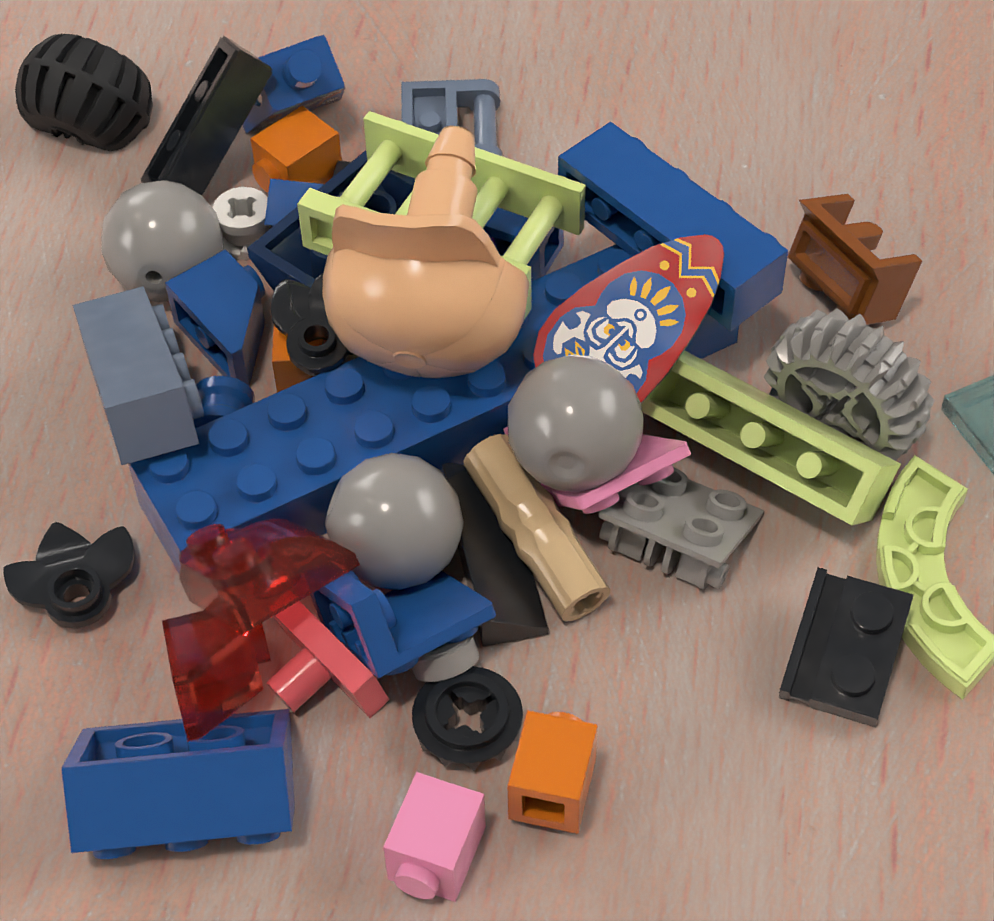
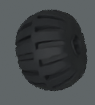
(83, 92)

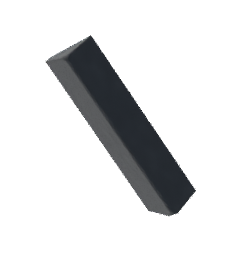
(209, 117)
(494, 567)

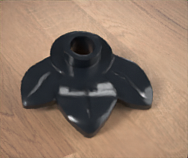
(302, 318)
(69, 569)

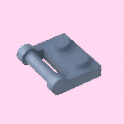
(435, 105)

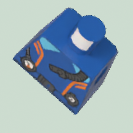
(300, 77)

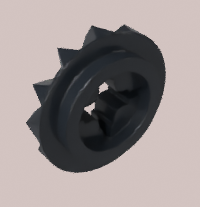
(473, 692)

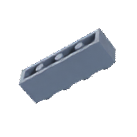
(139, 375)

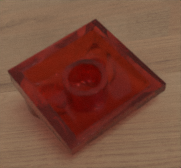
(258, 569)

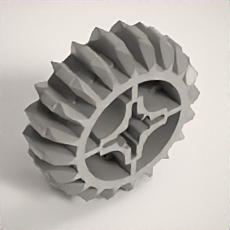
(851, 380)

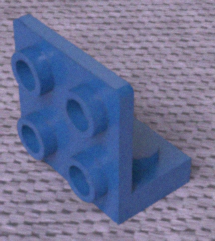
(399, 626)

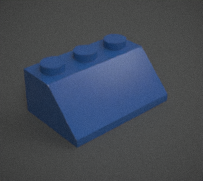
(157, 788)

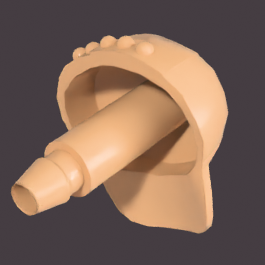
(424, 285)

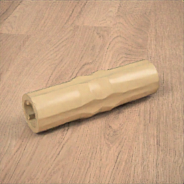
(537, 529)

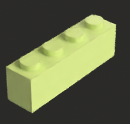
(772, 439)

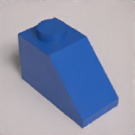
(221, 312)

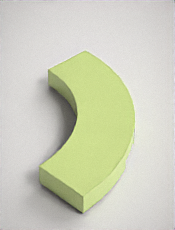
(911, 560)

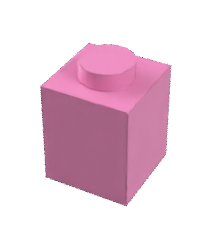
(434, 838)

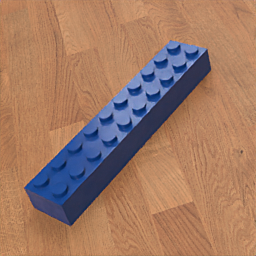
(297, 444)

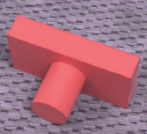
(319, 661)

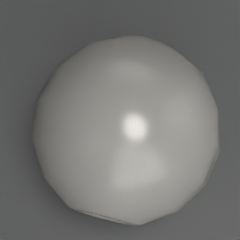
(157, 235)
(575, 423)
(396, 520)

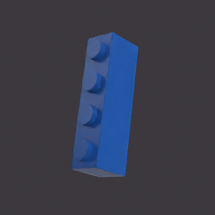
(647, 202)

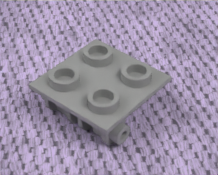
(686, 519)

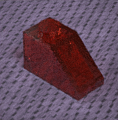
(212, 668)

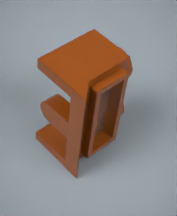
(840, 263)

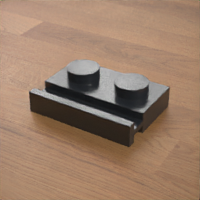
(846, 647)

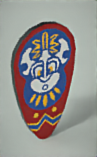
(639, 311)

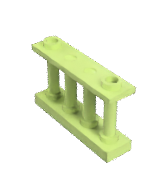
(500, 183)

